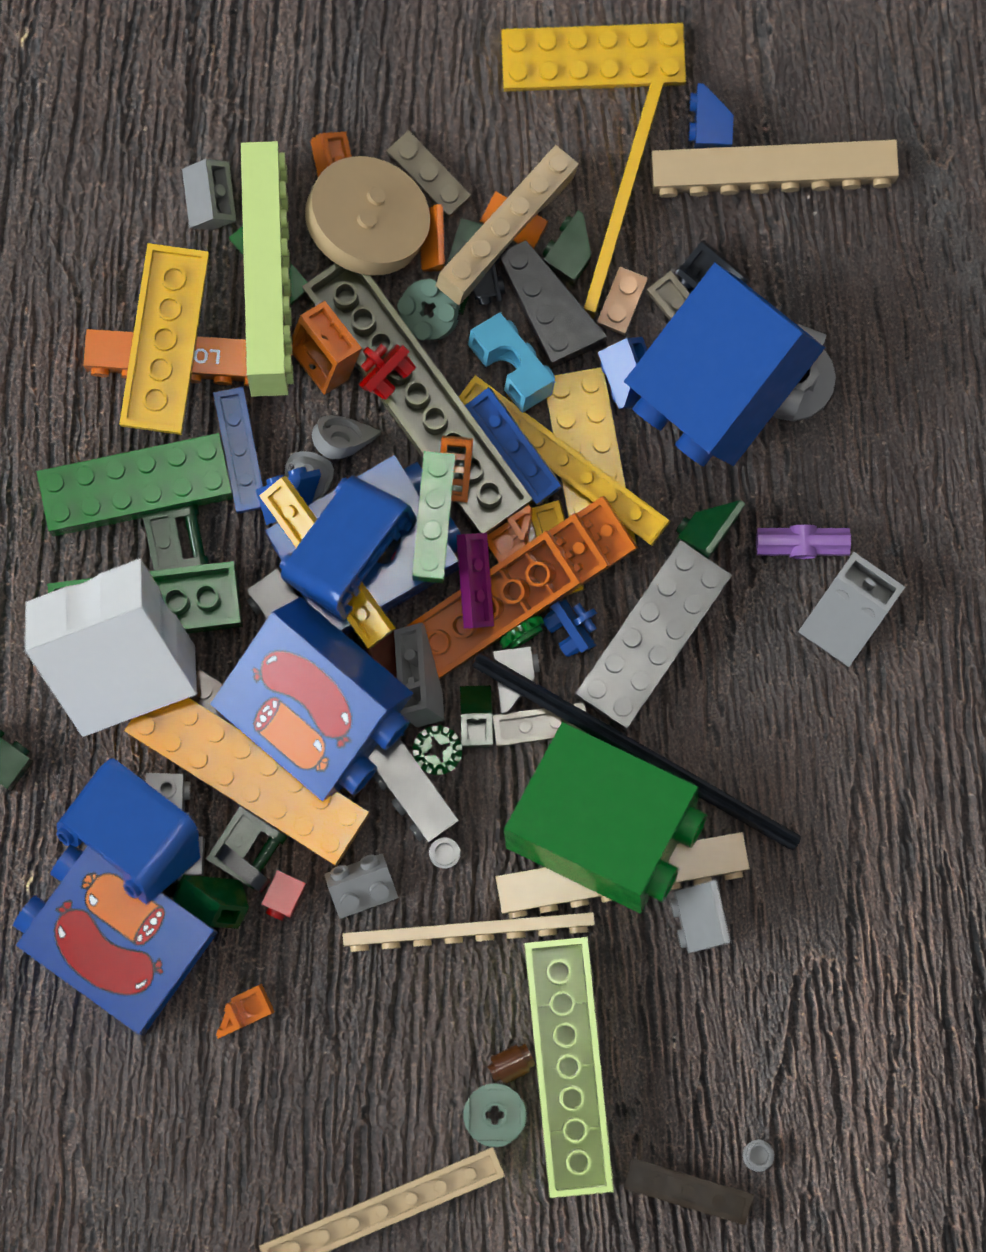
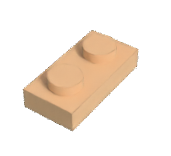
(622, 300)

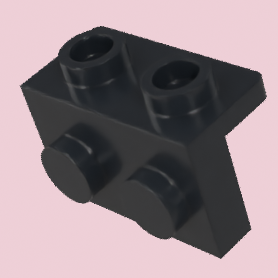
(701, 261)

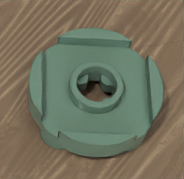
(412, 307)
(482, 1127)

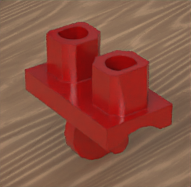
(394, 360)

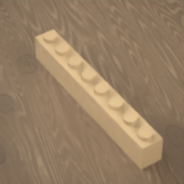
(774, 167)
(548, 889)

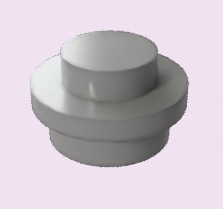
(444, 853)
(758, 1155)

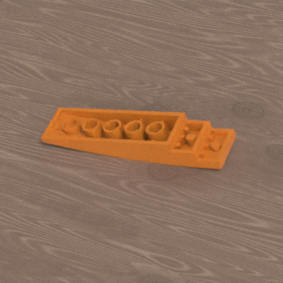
(530, 582)

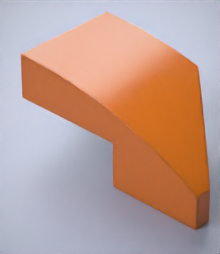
(511, 535)
(245, 1010)

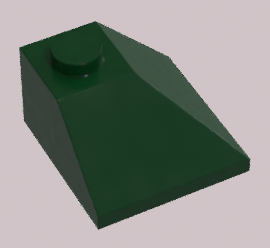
(709, 527)

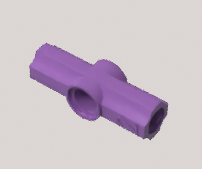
(803, 541)

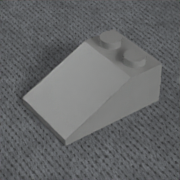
(700, 917)

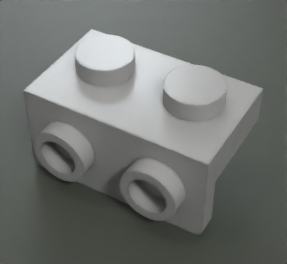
(360, 885)

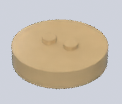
(367, 215)

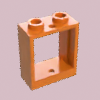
(332, 356)

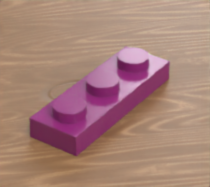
(475, 580)

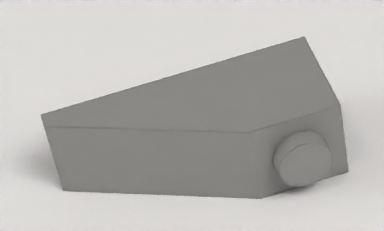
(419, 674)

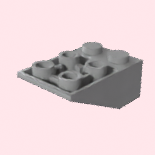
(851, 609)

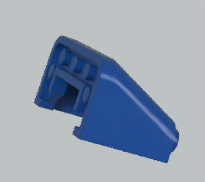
(346, 544)
(132, 830)

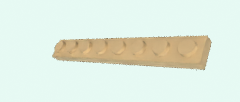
(481, 930)
(391, 1206)

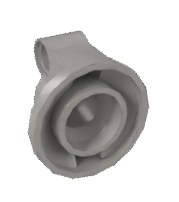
(815, 391)

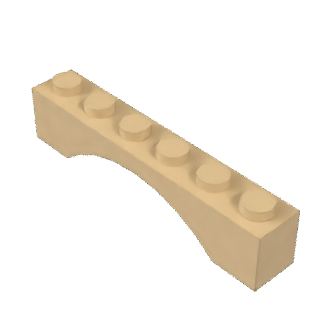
(503, 226)

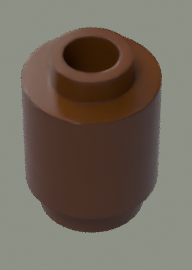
(511, 1064)

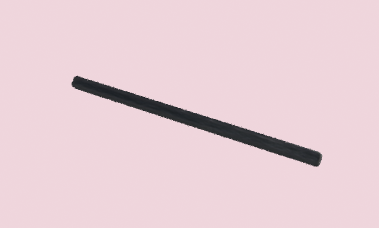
(621, 741)

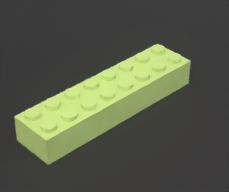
(266, 269)
(568, 1067)

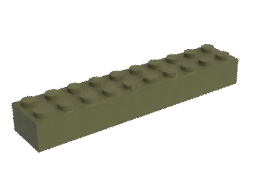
(424, 400)

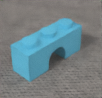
(499, 341)

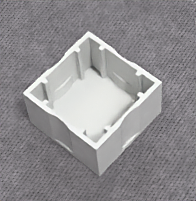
(110, 648)

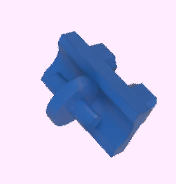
(565, 616)

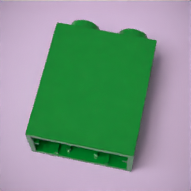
(605, 819)

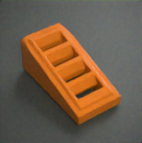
(462, 442)

